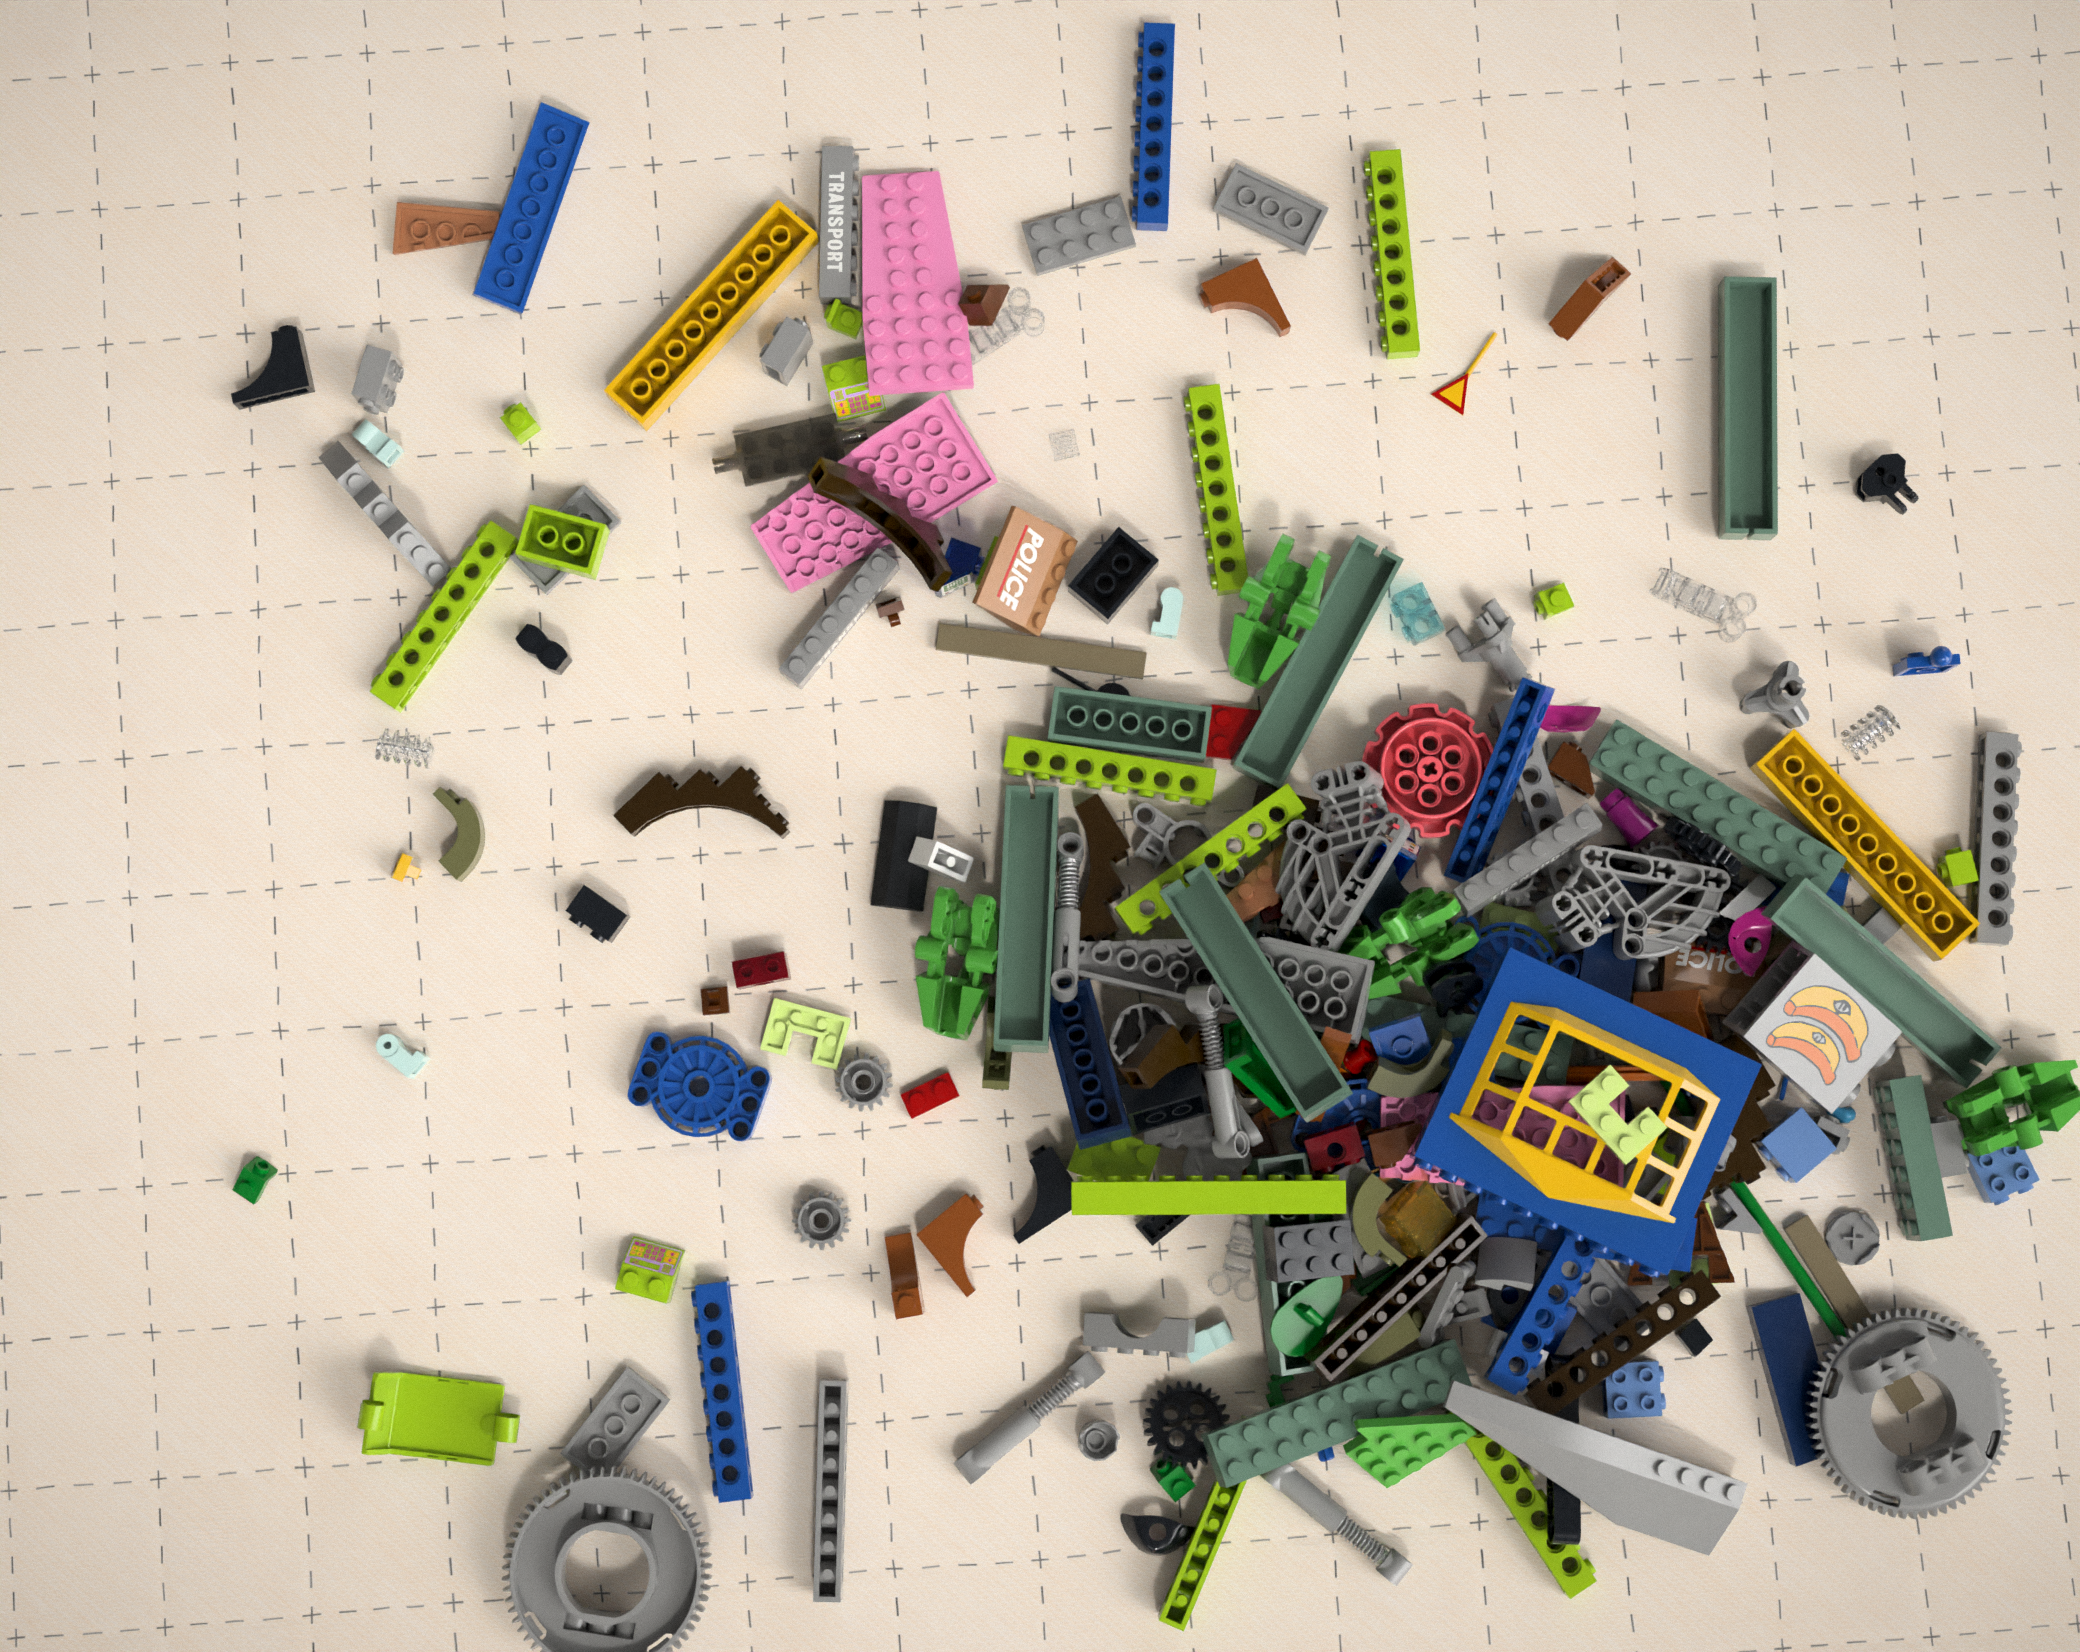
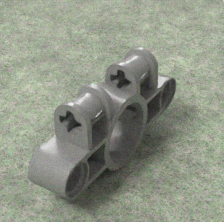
(1161, 830)

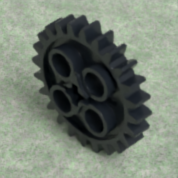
(1702, 846)
(1721, 941)
(1181, 1400)

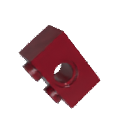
(761, 970)
(1318, 1142)

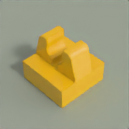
(404, 868)

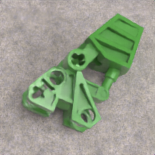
(1260, 648)
(1417, 922)
(949, 1002)
(2042, 1088)

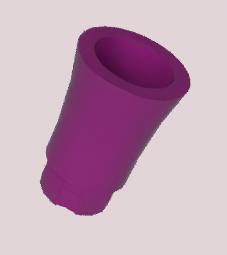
(1627, 817)

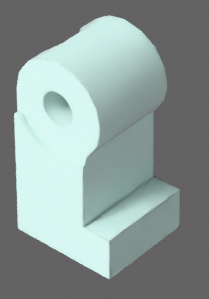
(377, 443)
(1171, 604)
(393, 1050)
(1209, 1340)

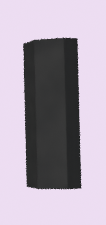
(897, 881)

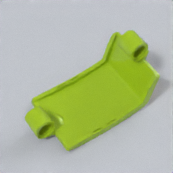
(435, 1418)

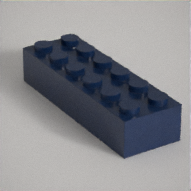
(1087, 1069)

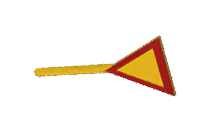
(1455, 392)

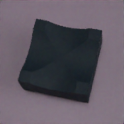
(1388, 895)

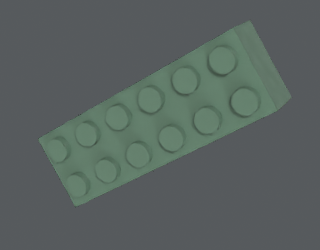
(1129, 724)
(1913, 1158)

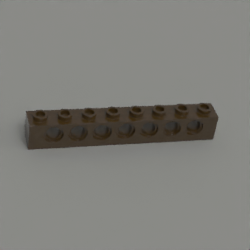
(1703, 1296)
(1392, 1300)

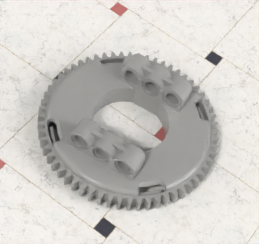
(1877, 1356)
(614, 1505)

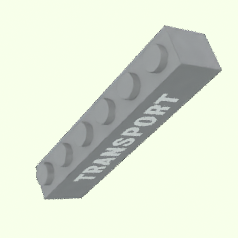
(837, 224)
(839, 618)
(1527, 860)

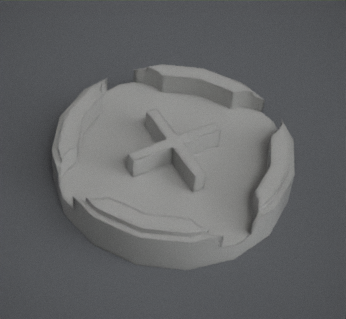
(1852, 1238)

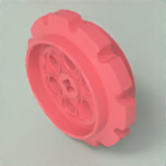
(1450, 733)

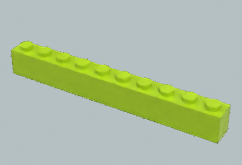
(1208, 1196)

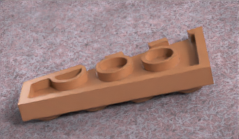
(435, 227)
(1259, 887)

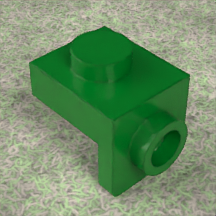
(254, 1179)
(1275, 1394)
(1173, 1480)

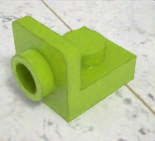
(843, 319)
(1552, 601)

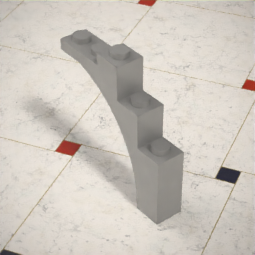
(384, 513)

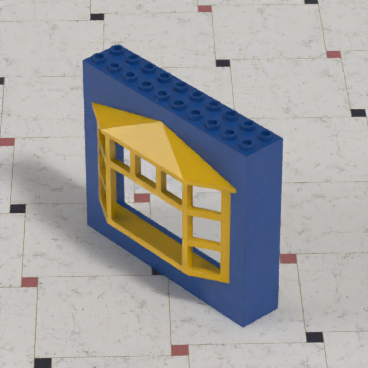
(1553, 1188)

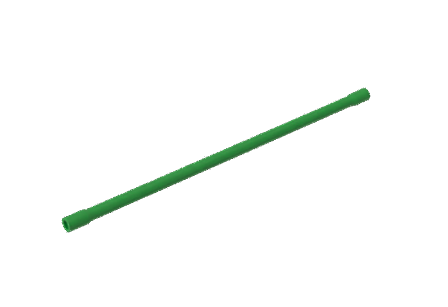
(1773, 1237)

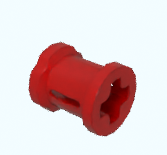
(1360, 1056)

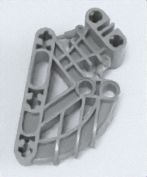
(1350, 796)
(1578, 912)

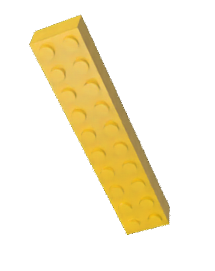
(712, 315)
(1872, 849)

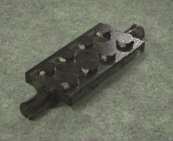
(788, 449)

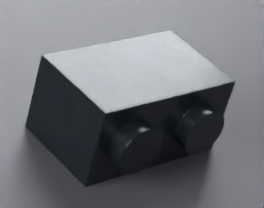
(597, 914)

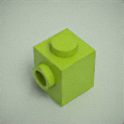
(520, 422)
(1957, 868)

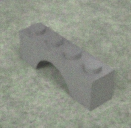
(1106, 1331)

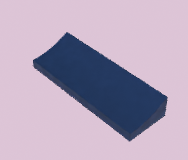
(1601, 966)
(1788, 1364)

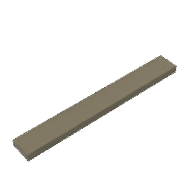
(1041, 651)
(1843, 1297)

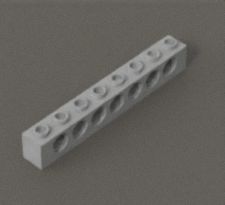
(1544, 789)
(1985, 825)
(830, 1490)

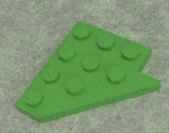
(1403, 1445)

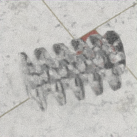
(1868, 730)
(405, 749)

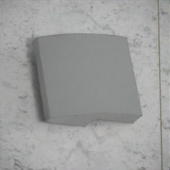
(1506, 1262)

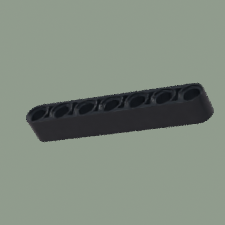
(1562, 1506)

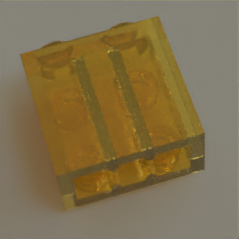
(1418, 1220)

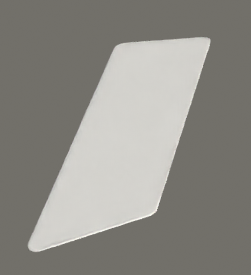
(1749, 898)

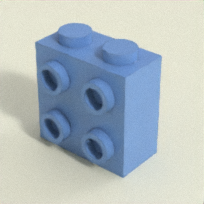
(1795, 1145)
(2002, 1174)
(1634, 1390)

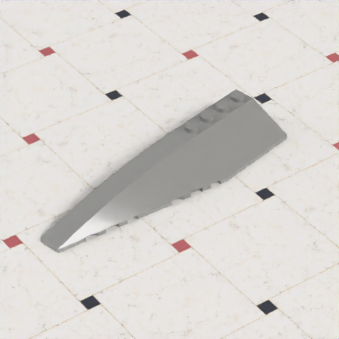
(1324, 984)
(1609, 1474)

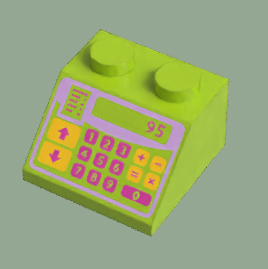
(849, 389)
(650, 1270)

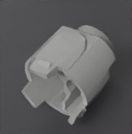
(1132, 1022)

